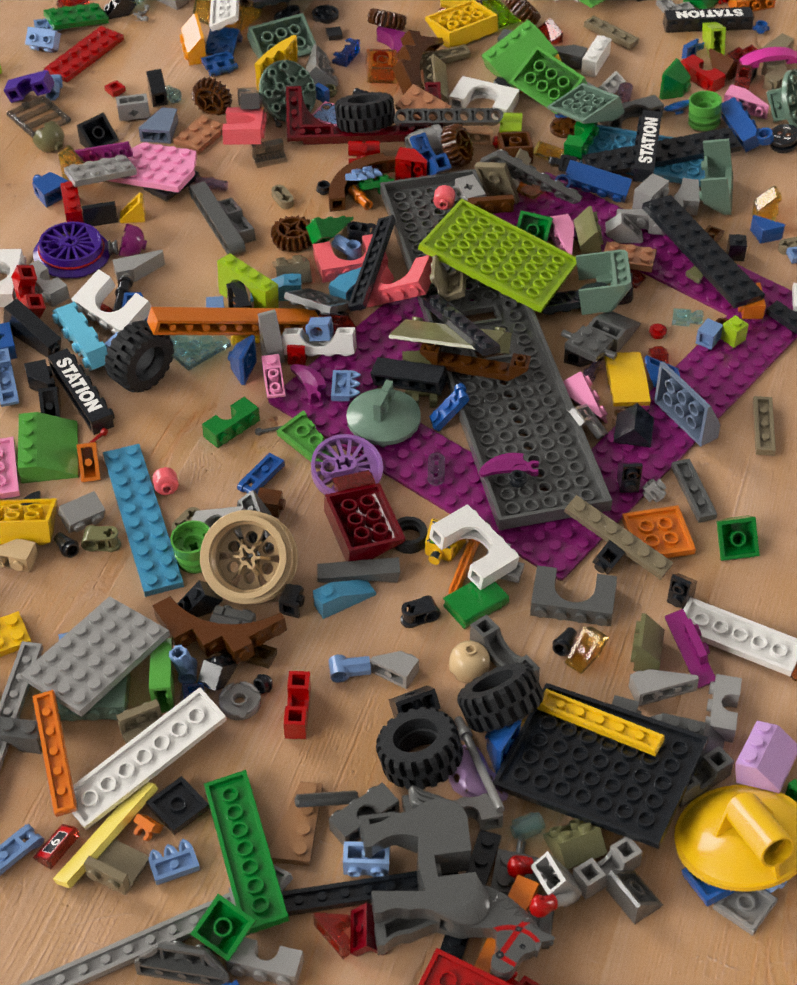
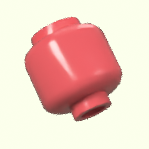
(444, 197)
(165, 481)

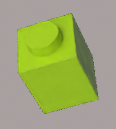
(734, 331)

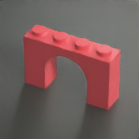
(244, 126)
(331, 266)
(412, 285)

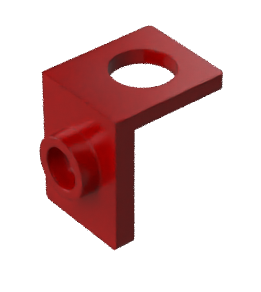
(296, 354)

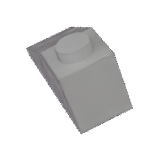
(138, 265)
(270, 334)
(658, 685)

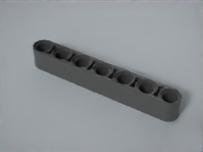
(453, 112)
(217, 218)

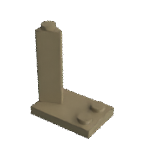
(497, 179)

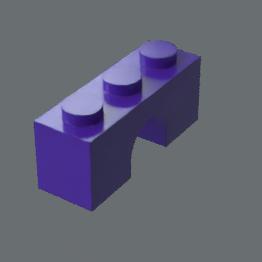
(19, 87)

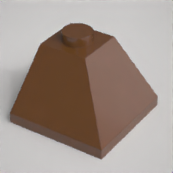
(723, 64)

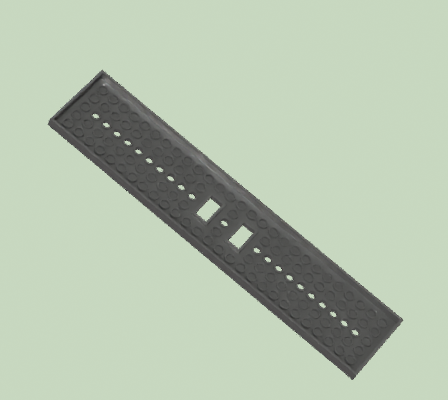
(537, 394)

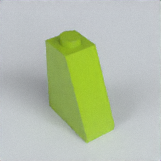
(714, 37)

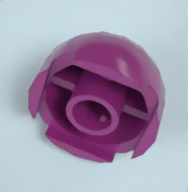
(132, 241)

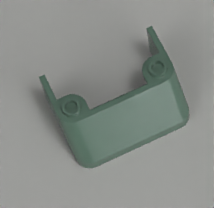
(718, 182)
(607, 267)

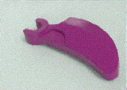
(310, 379)
(507, 463)

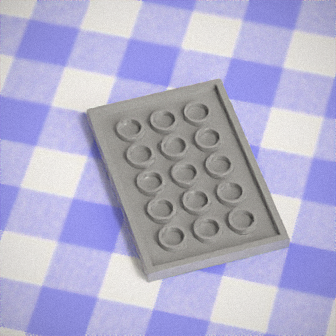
(95, 655)

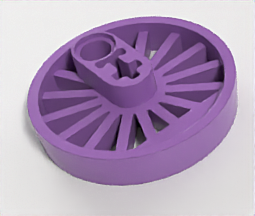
(344, 464)

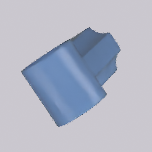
(56, 87)
(351, 248)
(184, 664)
(343, 668)

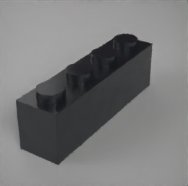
(410, 375)

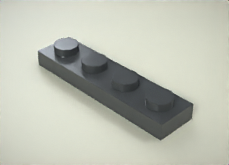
(694, 490)

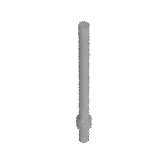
(466, 736)

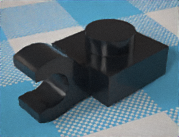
(562, 162)

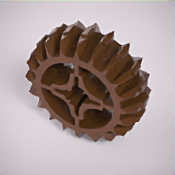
(523, 10)
(387, 19)
(211, 96)
(457, 145)
(291, 233)

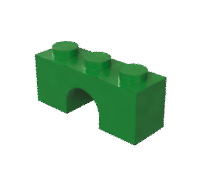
(584, 137)
(221, 431)

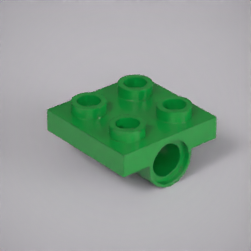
(372, 183)

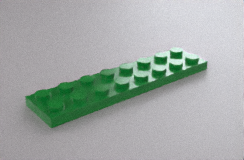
(246, 850)

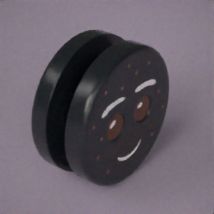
(784, 138)

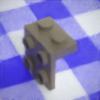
(297, 265)
(449, 285)
(136, 720)
(117, 866)

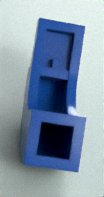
(435, 163)

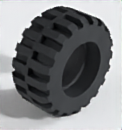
(365, 112)
(138, 357)
(500, 697)
(425, 766)

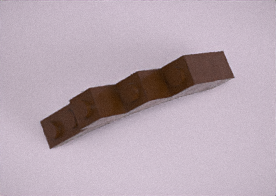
(408, 67)
(212, 636)

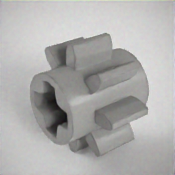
(654, 490)

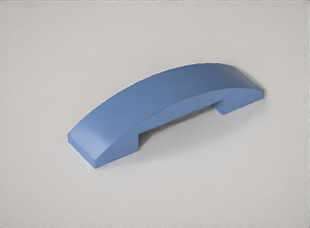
(8, 387)

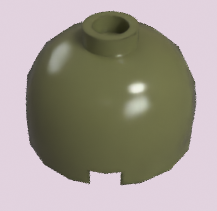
(49, 138)

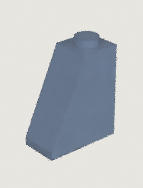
(160, 126)

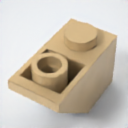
(18, 555)

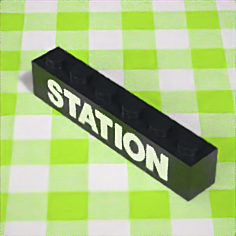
(692, 19)
(646, 145)
(80, 391)

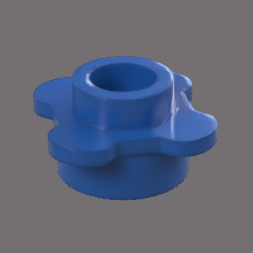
(761, 26)

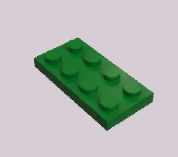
(75, 16)

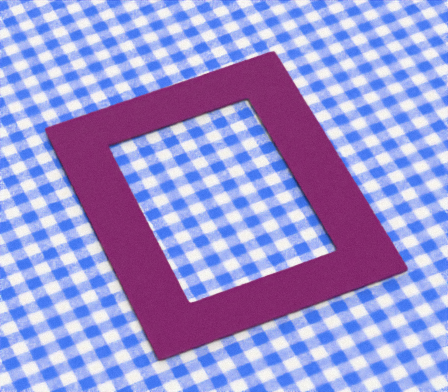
(714, 374)

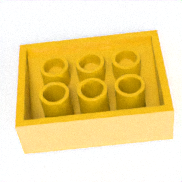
(463, 23)
(27, 522)

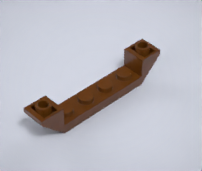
(476, 366)

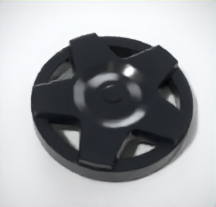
(324, 14)

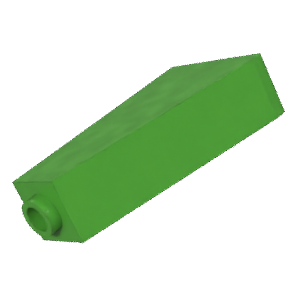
(162, 676)

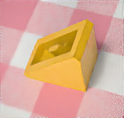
(134, 211)

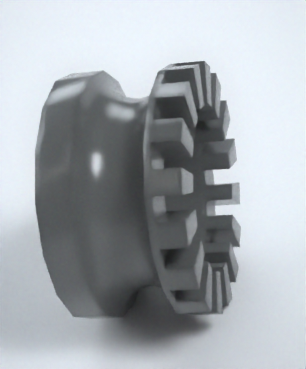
(113, 247)

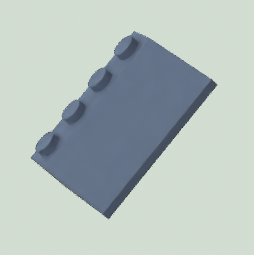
(685, 406)

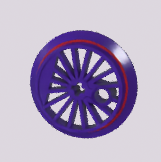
(62, 252)

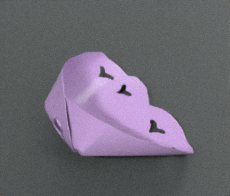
(470, 777)

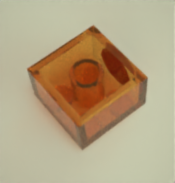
(380, 64)

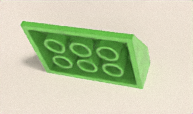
(513, 50)
(545, 78)
(47, 447)

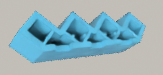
(84, 337)

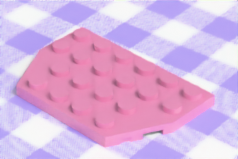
(161, 167)

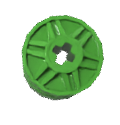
(704, 111)
(186, 544)

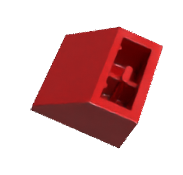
(409, 164)

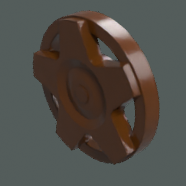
(562, 125)

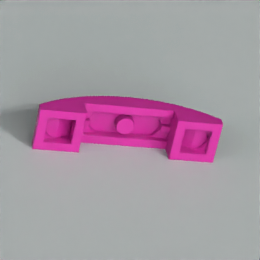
(769, 54)

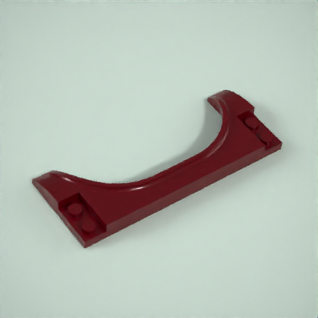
(306, 128)

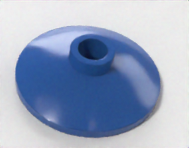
(677, 107)

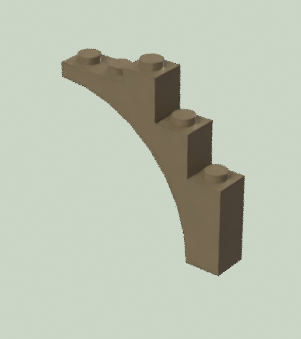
(775, 70)

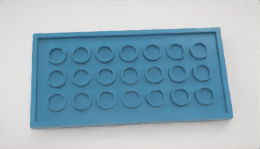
(614, 138)

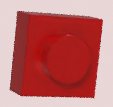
(115, 88)

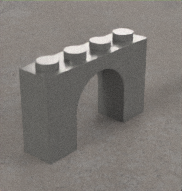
(549, 604)

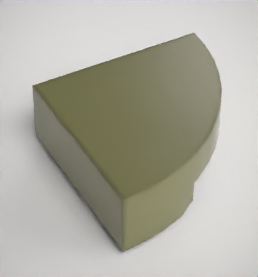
(694, 274)

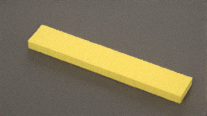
(104, 835)

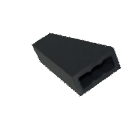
(31, 329)

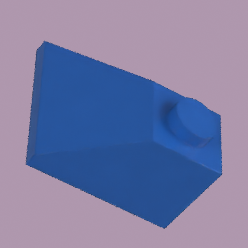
(243, 358)
(500, 742)

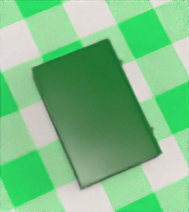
(471, 603)

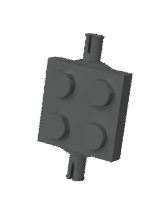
(589, 344)
(501, 880)

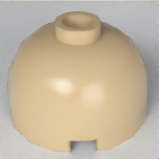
(469, 661)

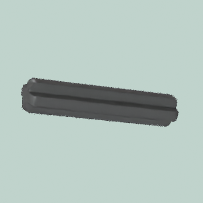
(325, 798)

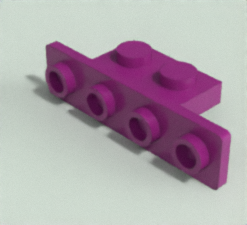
(105, 151)
(691, 647)

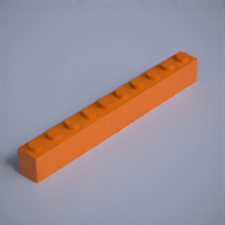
(221, 320)

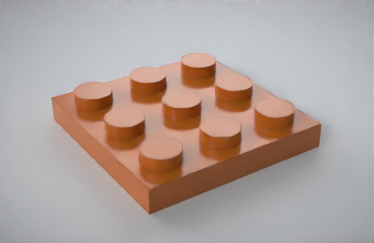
(662, 530)

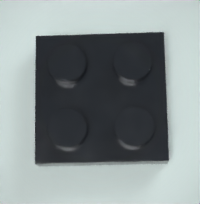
(178, 805)

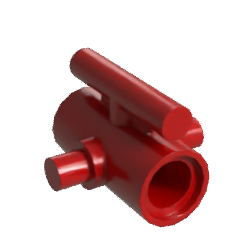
(361, 149)

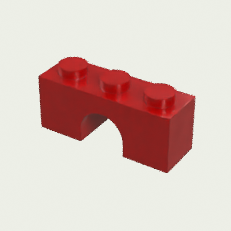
(709, 80)
(71, 202)
(24, 283)
(298, 704)

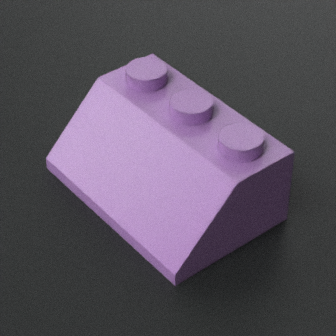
(766, 758)

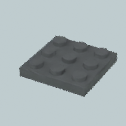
(317, 300)

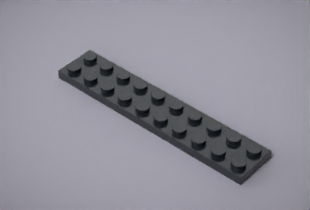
(668, 151)
(703, 251)

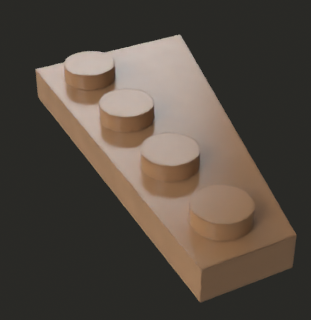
(297, 831)

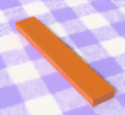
(55, 753)
(522, 893)

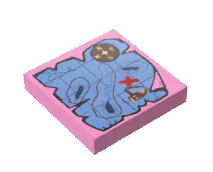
(326, 113)

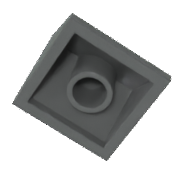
(632, 894)

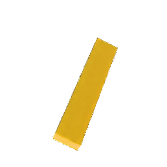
(601, 722)

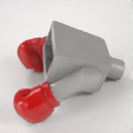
(554, 878)

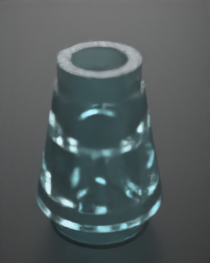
(173, 94)

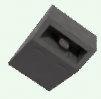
(616, 327)

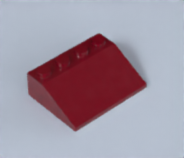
(363, 522)

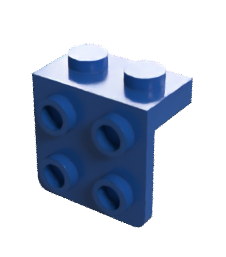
(223, 40)

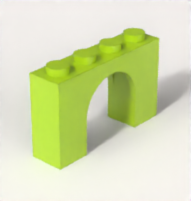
(261, 287)

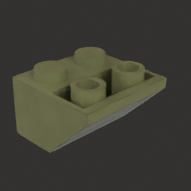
(588, 231)
(647, 644)
(575, 843)

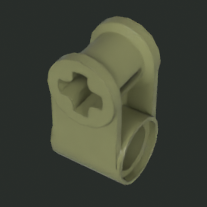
(99, 537)

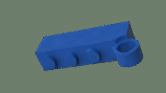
(743, 127)
(596, 181)

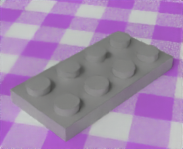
(100, 170)

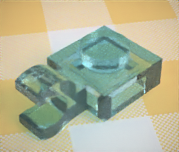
(684, 317)

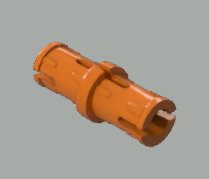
(360, 197)

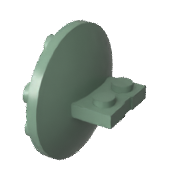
(274, 83)
(784, 100)
(384, 415)

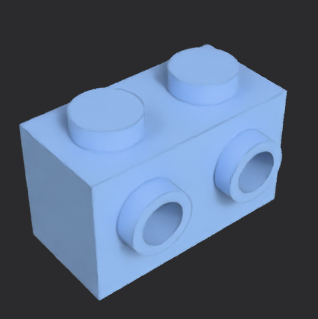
(42, 39)
(356, 864)

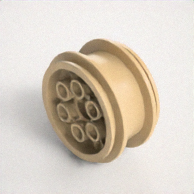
(218, 572)

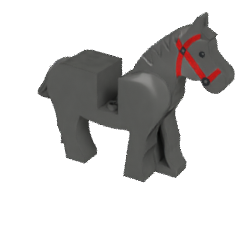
(450, 903)

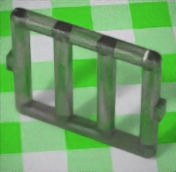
(26, 105)

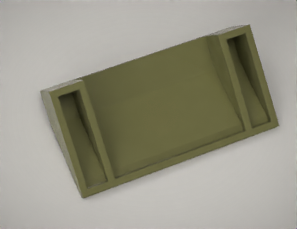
(441, 334)

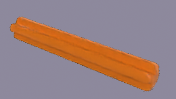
(464, 565)

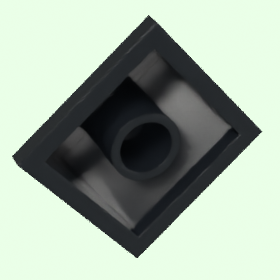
(96, 132)
(100, 213)
(634, 427)

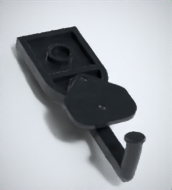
(569, 300)

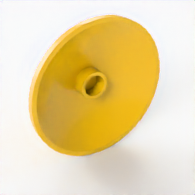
(739, 838)

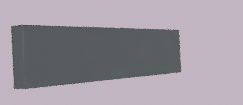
(236, 216)
(372, 570)

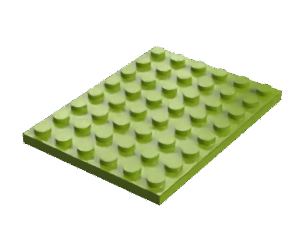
(499, 255)

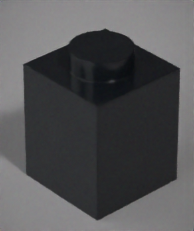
(737, 247)

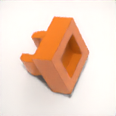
(148, 824)

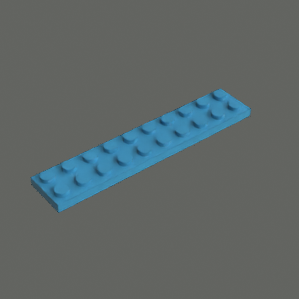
(143, 520)

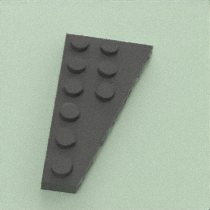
(529, 176)

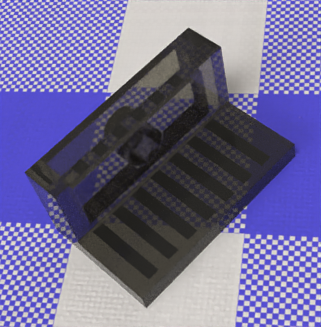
(268, 153)

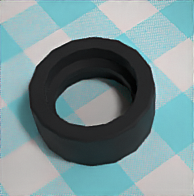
(415, 545)

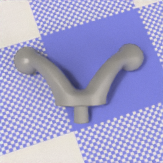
(139, 13)

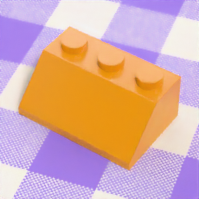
(193, 41)

